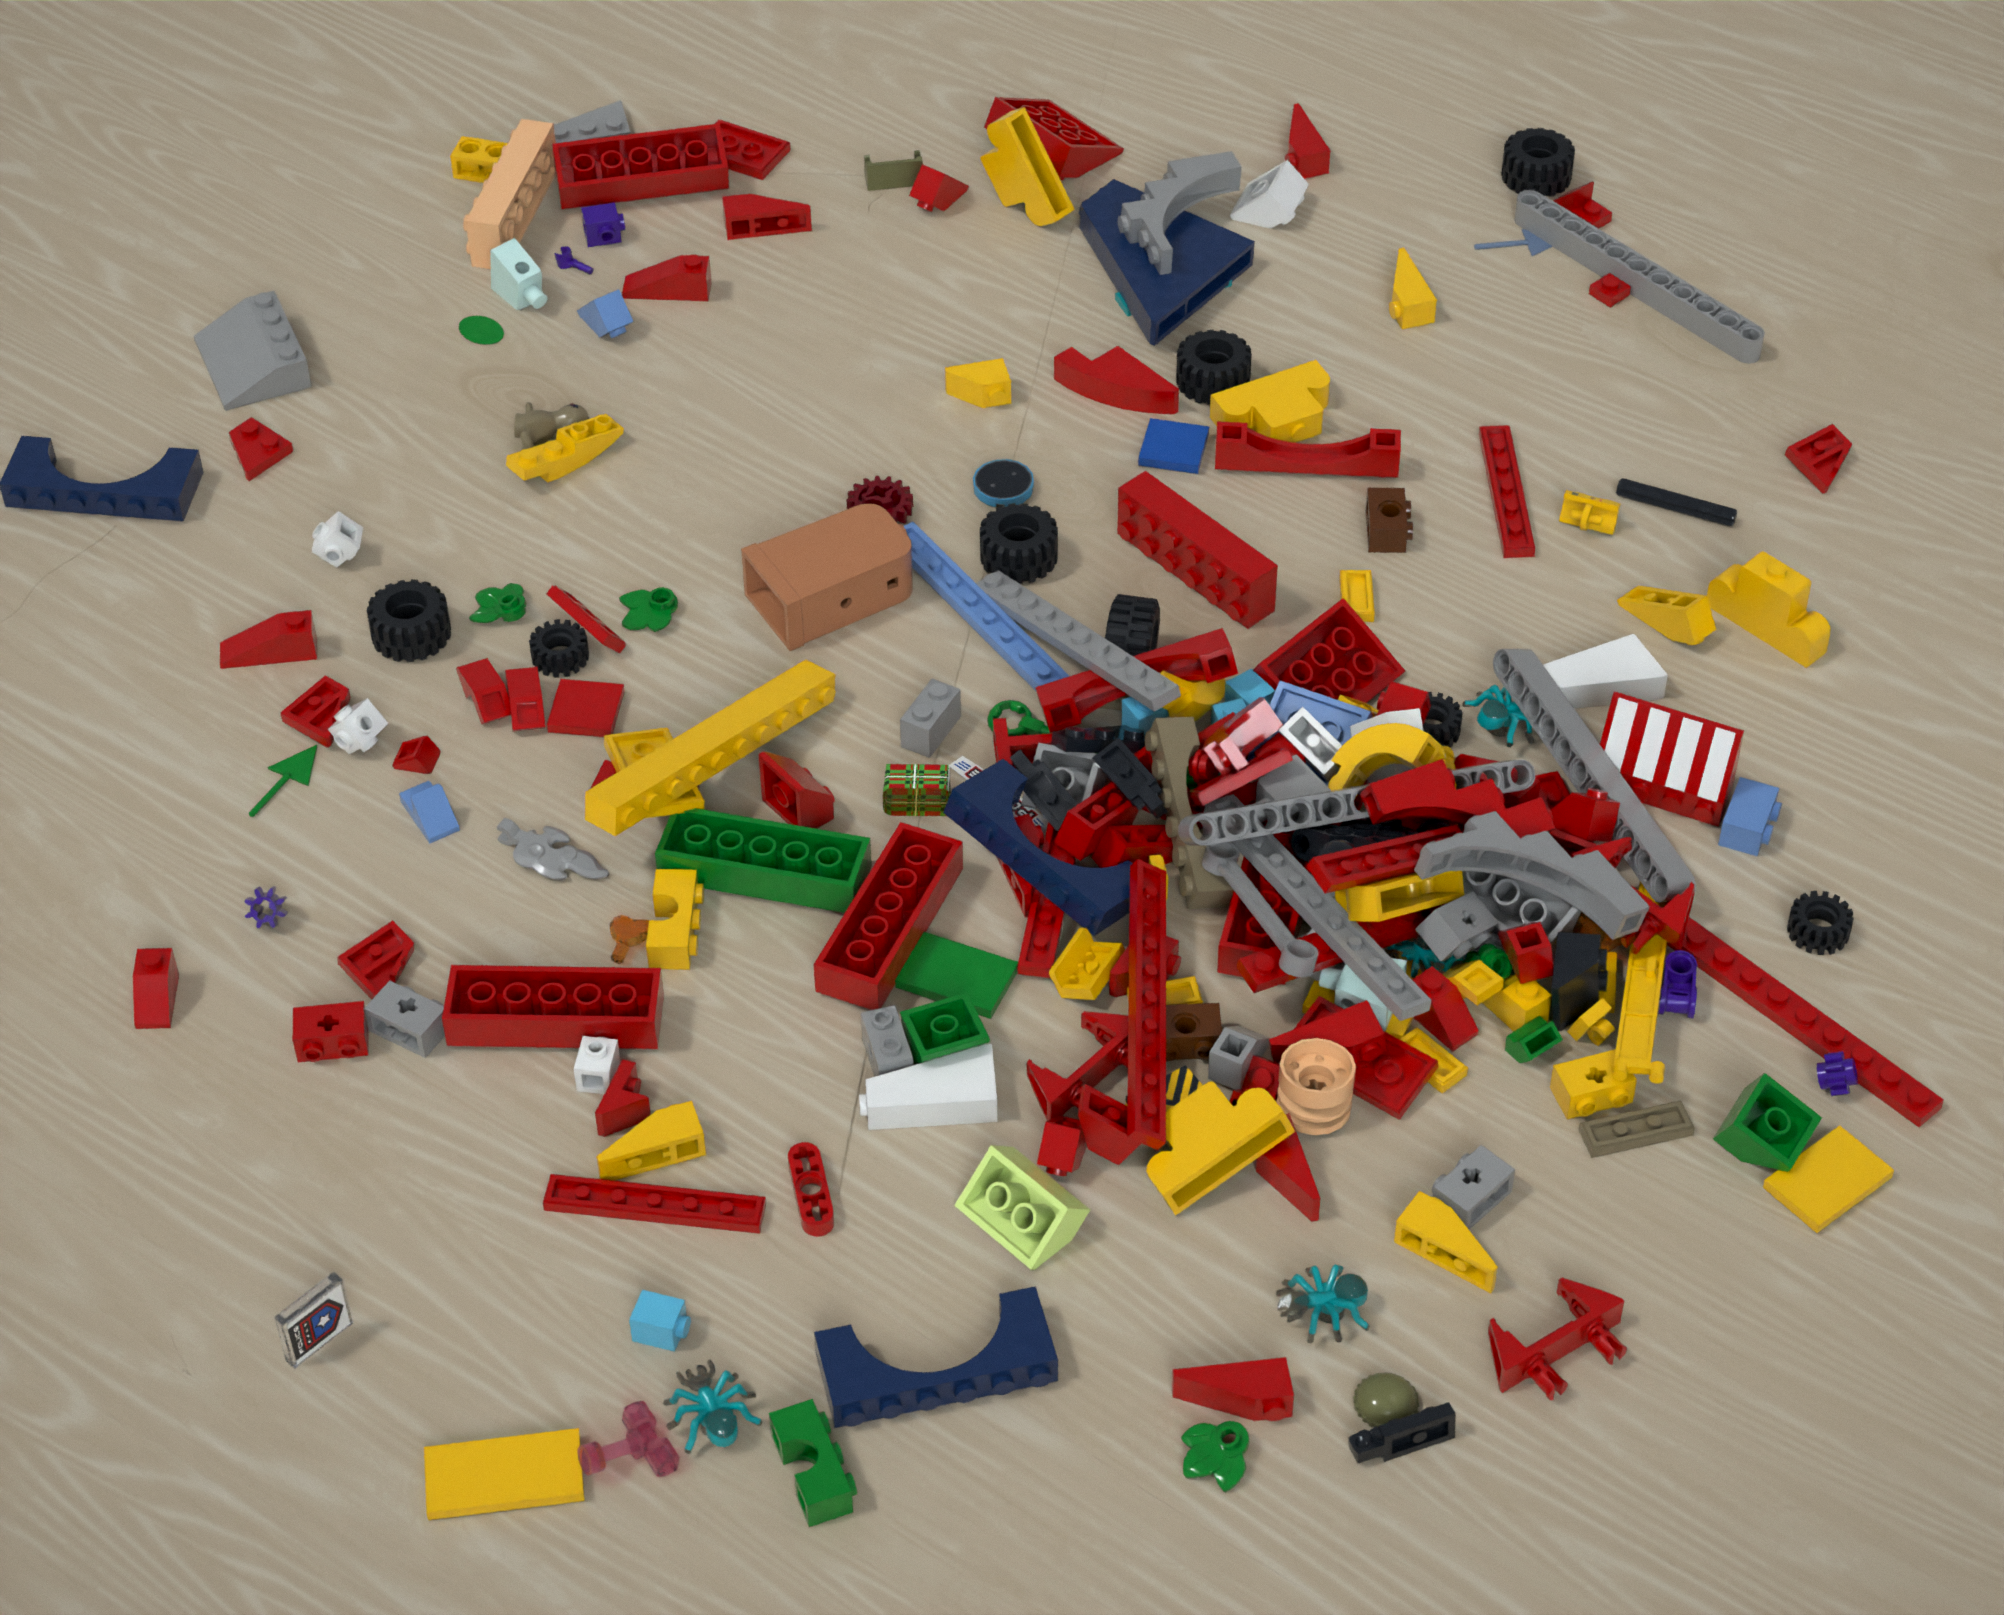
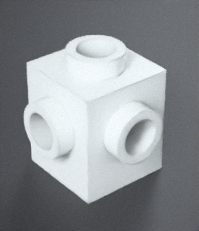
(337, 539)
(357, 726)

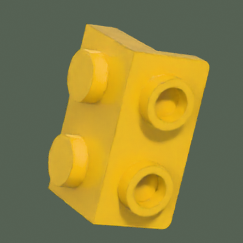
(1084, 966)

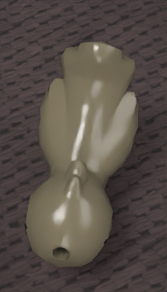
(540, 425)

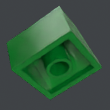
(943, 1028)
(1767, 1125)

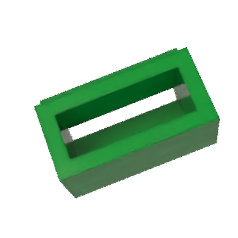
(1532, 1040)

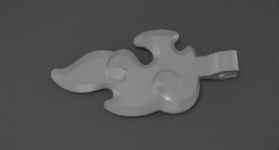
(537, 852)

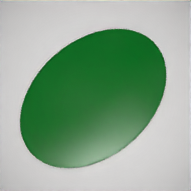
(481, 330)

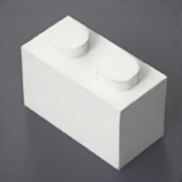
(1312, 742)

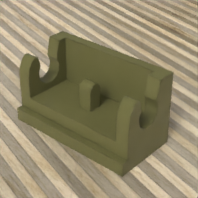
(892, 173)

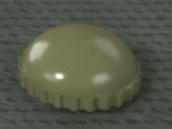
(1385, 1398)

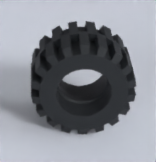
(1538, 161)
(1211, 364)
(1019, 542)
(409, 620)
(1133, 624)

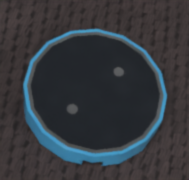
(1003, 482)

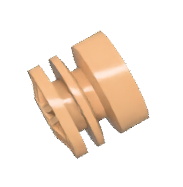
(1316, 1085)

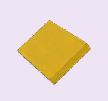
(1828, 1179)

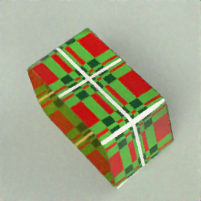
(916, 789)

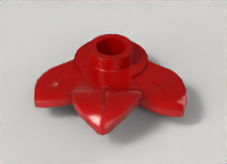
(1202, 767)

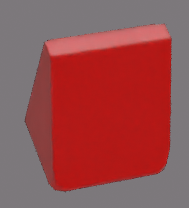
(417, 755)

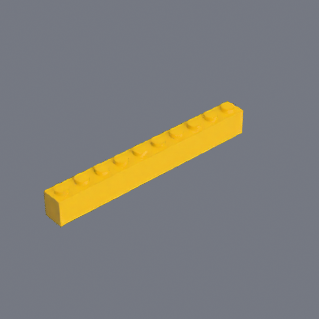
(708, 747)

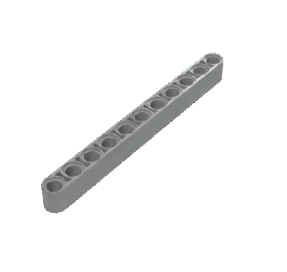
(1648, 280)
(1590, 767)
(1341, 806)

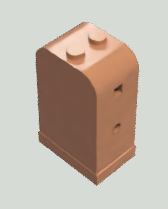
(829, 573)

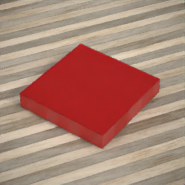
(585, 708)

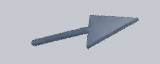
(1535, 244)

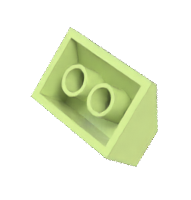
(1021, 1206)

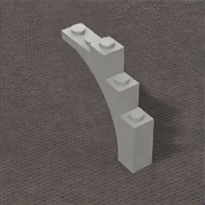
(1163, 200)
(1538, 859)

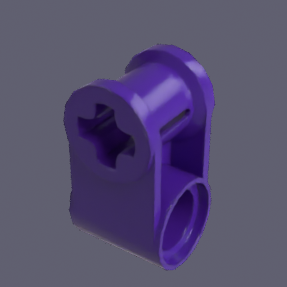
(1679, 984)

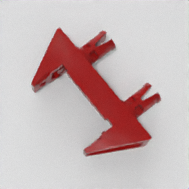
(1666, 922)
(1059, 1094)
(1595, 1315)

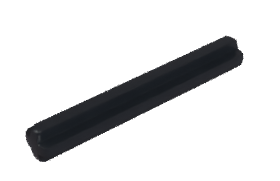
(1676, 502)

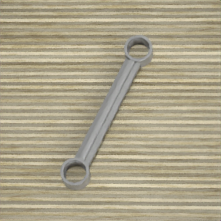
(1297, 955)

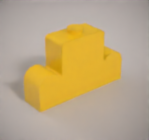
(1024, 170)
(1278, 405)
(1772, 606)
(1399, 896)
(1213, 1141)

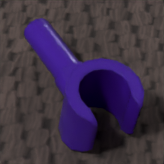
(566, 261)

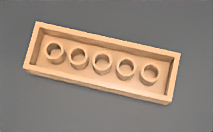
(511, 191)

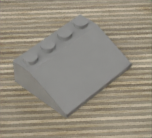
(253, 353)

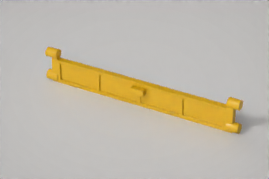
(1640, 1010)

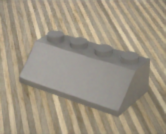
(1520, 903)

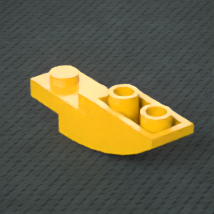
(572, 449)

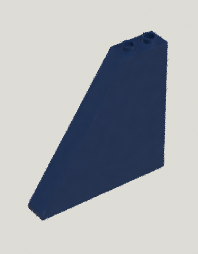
(1198, 261)

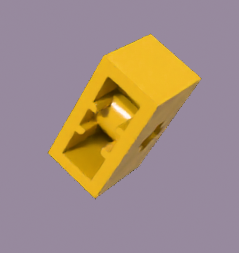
(1589, 1085)

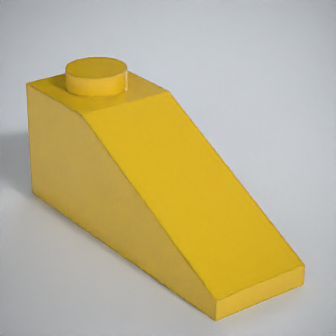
(1412, 299)
(1672, 613)
(656, 1142)
(1442, 1238)

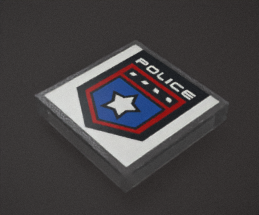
(313, 1320)

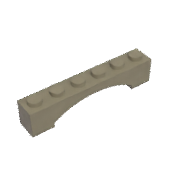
(1171, 747)

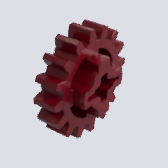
(885, 493)

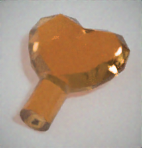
(627, 934)

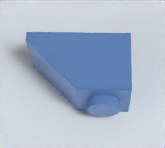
(607, 315)

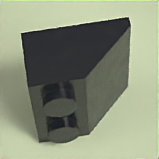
(1577, 976)

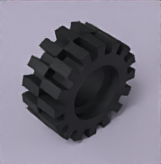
(559, 660)
(1450, 716)
(1817, 936)

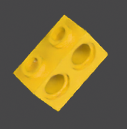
(474, 158)

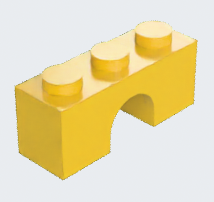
(673, 940)

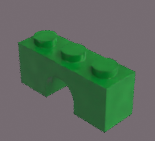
(803, 1435)

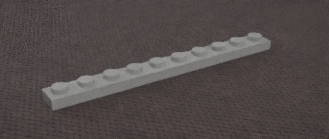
(1080, 642)
(1328, 919)

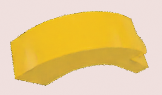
(1195, 697)
(1381, 747)

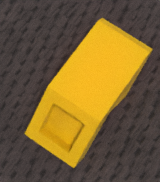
(1475, 981)

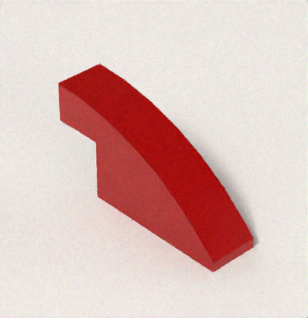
(1116, 381)

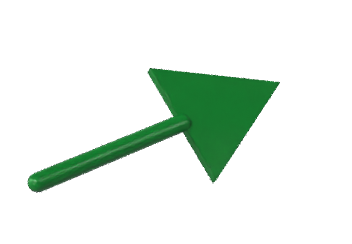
(295, 767)

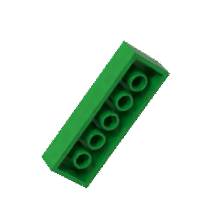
(766, 858)

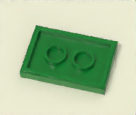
(948, 968)

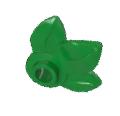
(499, 603)
(649, 608)
(1213, 1456)

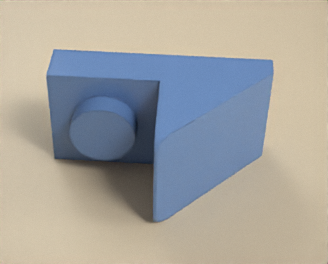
(430, 810)

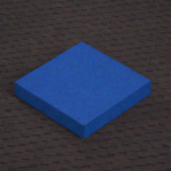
(1173, 446)

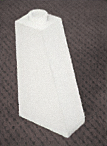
(1616, 666)
(934, 1093)

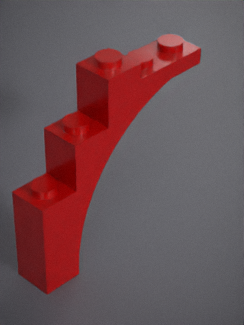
(1432, 794)

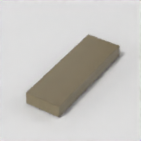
(1636, 1129)

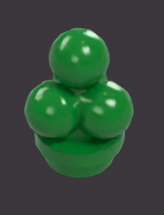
(1492, 957)

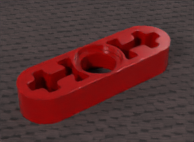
(806, 1202)

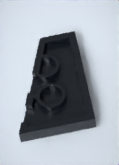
(1096, 739)

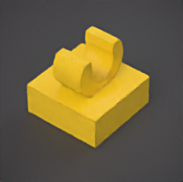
(1593, 1024)

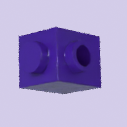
(602, 224)

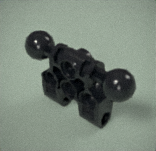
(1352, 834)

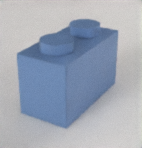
(1749, 817)

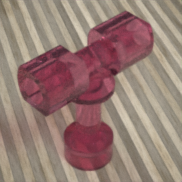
(639, 1442)

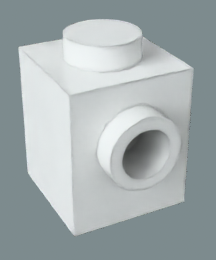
(596, 1064)

